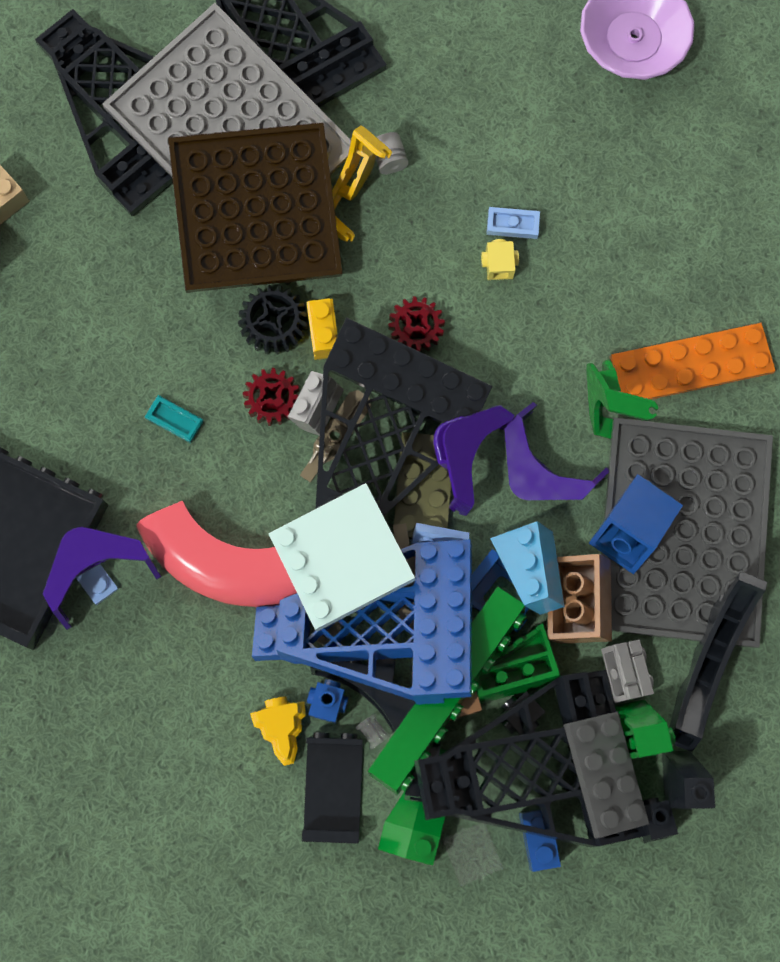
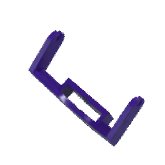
(456, 447)
(530, 477)
(81, 551)

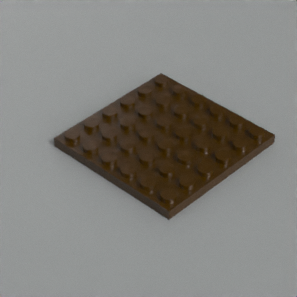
(254, 207)

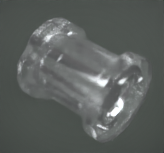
(373, 731)

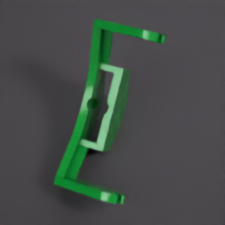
(606, 391)

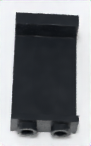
(333, 789)

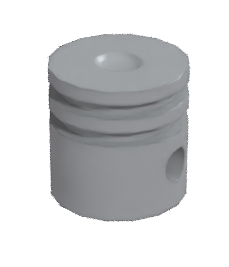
(398, 158)

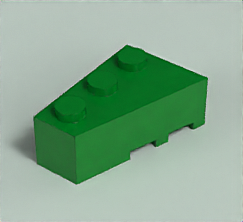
(519, 668)

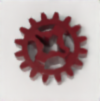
(408, 316)
(263, 403)

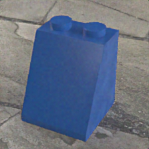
(636, 524)

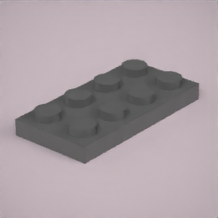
(606, 775)

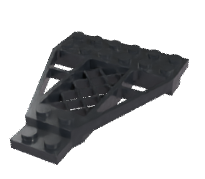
(76, 48)
(328, 66)
(396, 375)
(451, 781)

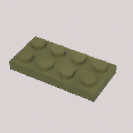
(431, 497)

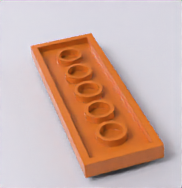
(694, 362)

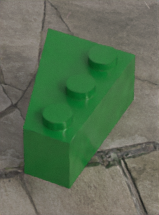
(644, 729)

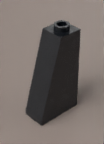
(687, 781)

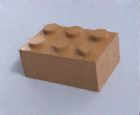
(586, 601)

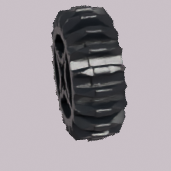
(263, 323)

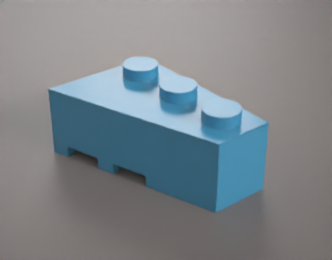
(532, 566)

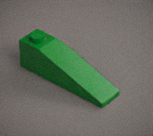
(409, 833)

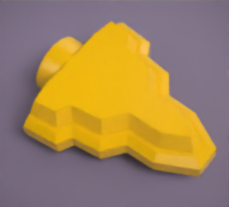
(281, 725)

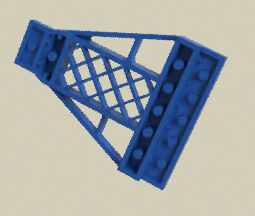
(439, 639)

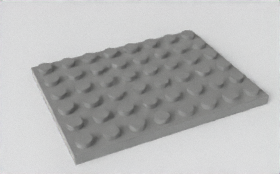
(214, 83)

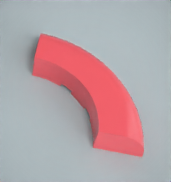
(212, 566)

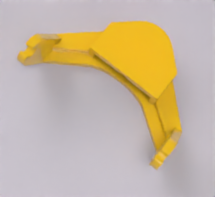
(362, 145)

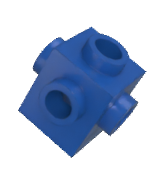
(331, 711)

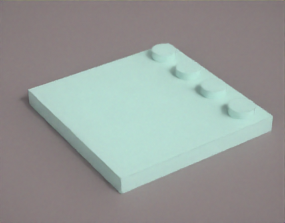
(341, 557)

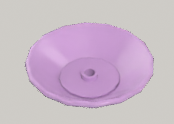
(662, 31)

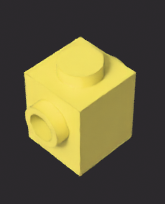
(500, 259)

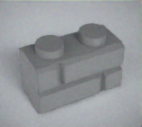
(307, 408)
(628, 671)

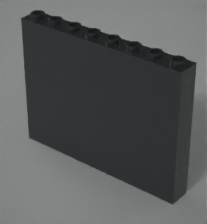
(33, 520)

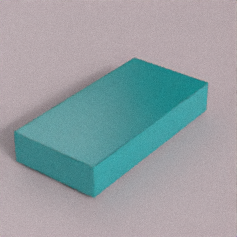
(174, 419)

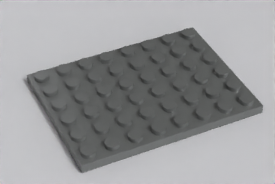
(716, 534)

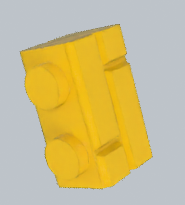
(322, 326)

